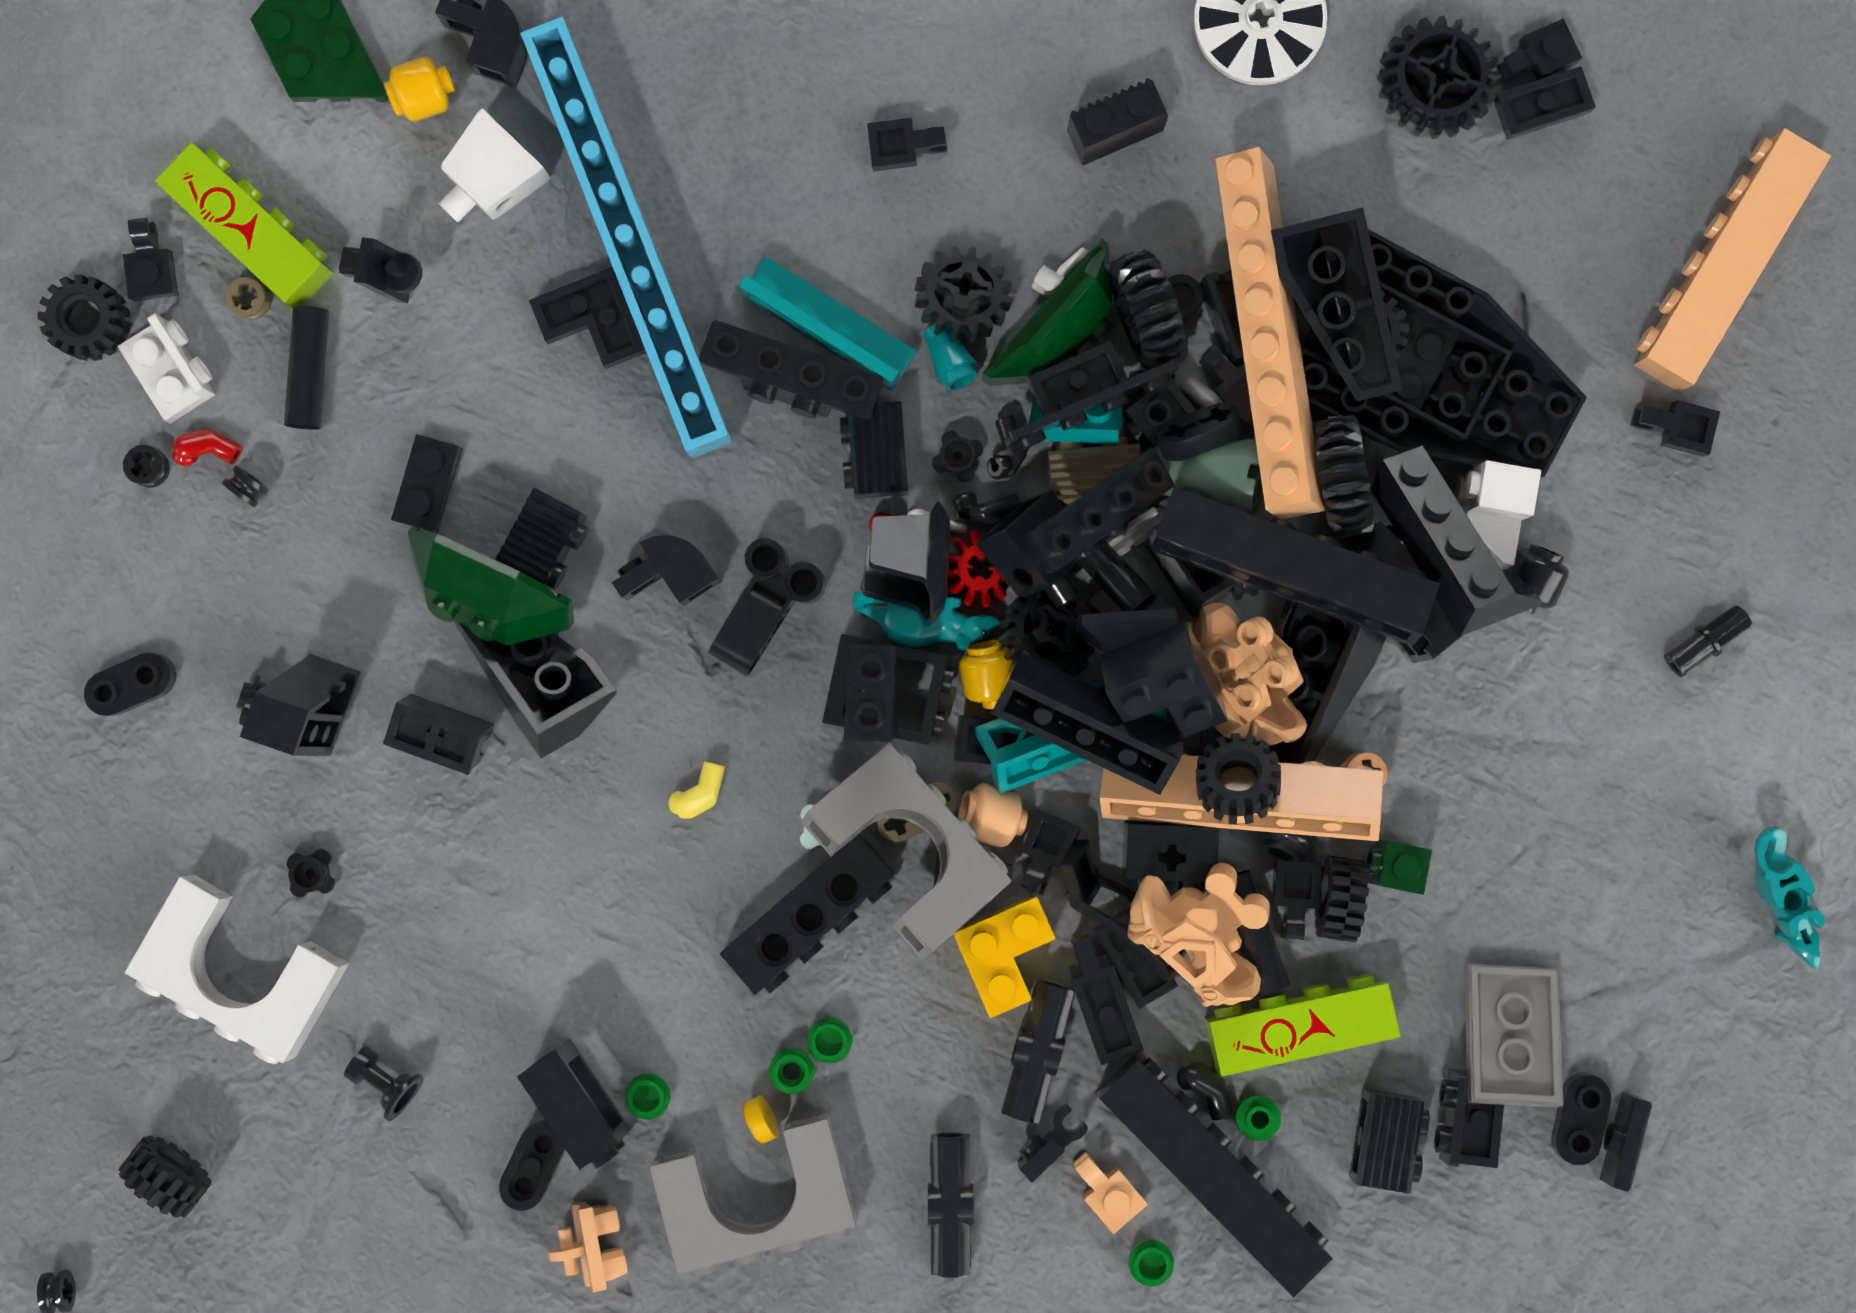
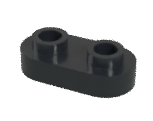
(128, 686)
(1577, 1119)
(532, 1163)

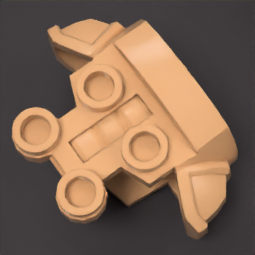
(1253, 673)
(1205, 929)

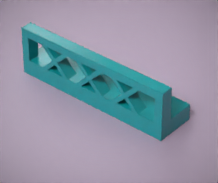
(827, 322)
(1029, 756)

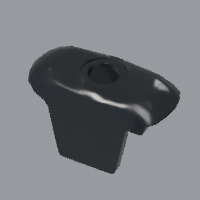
(909, 562)

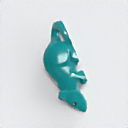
(906, 629)
(1787, 891)

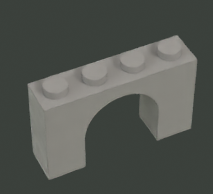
(892, 789)
(706, 1236)

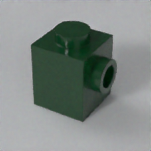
(1399, 866)

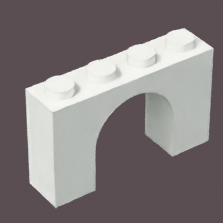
(174, 965)

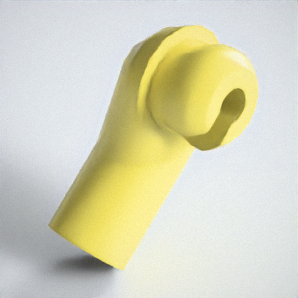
(700, 797)

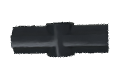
(1037, 1051)
(950, 1204)

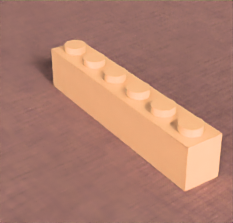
(1731, 260)
(1311, 800)

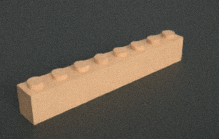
(1269, 337)

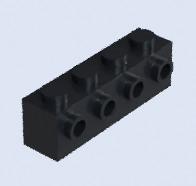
(1087, 723)

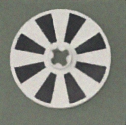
(1256, 53)

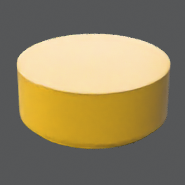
(761, 1119)

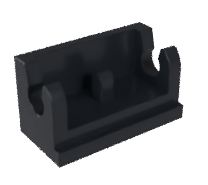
(1222, 311)
(437, 733)

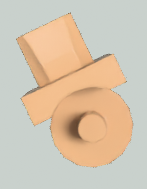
(595, 1264)

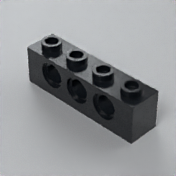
(747, 952)

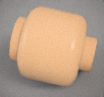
(993, 815)

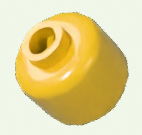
(419, 89)
(984, 671)

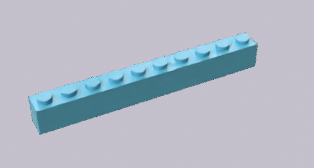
(626, 238)

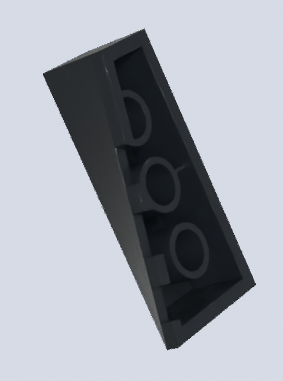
(1444, 544)

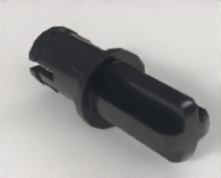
(1708, 640)

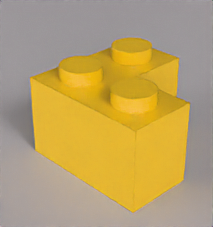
(993, 943)

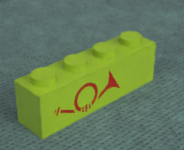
(243, 226)
(1301, 1026)

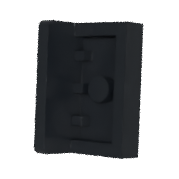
(1469, 1129)

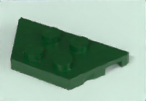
(317, 51)

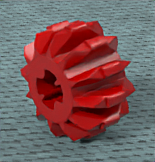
(978, 584)

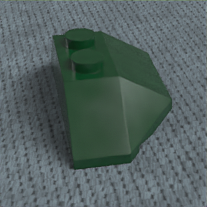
(1061, 325)
(485, 593)

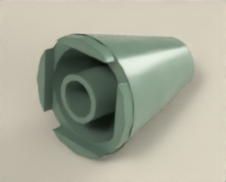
(1223, 473)

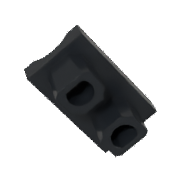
(381, 269)

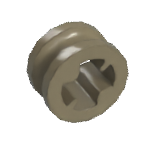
(259, 305)

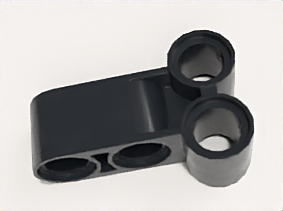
(761, 608)

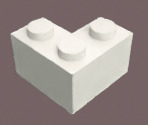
(1497, 501)

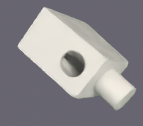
(489, 170)

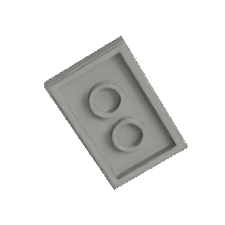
(1513, 1035)

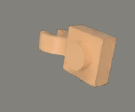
(1111, 1194)

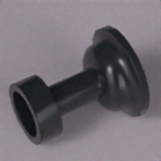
(396, 1092)

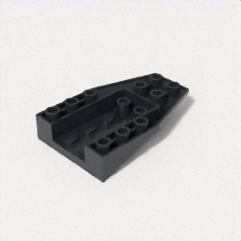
(1466, 375)

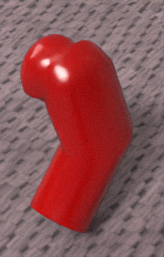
(204, 441)

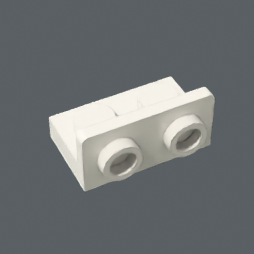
(167, 369)

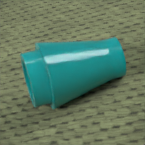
(951, 360)

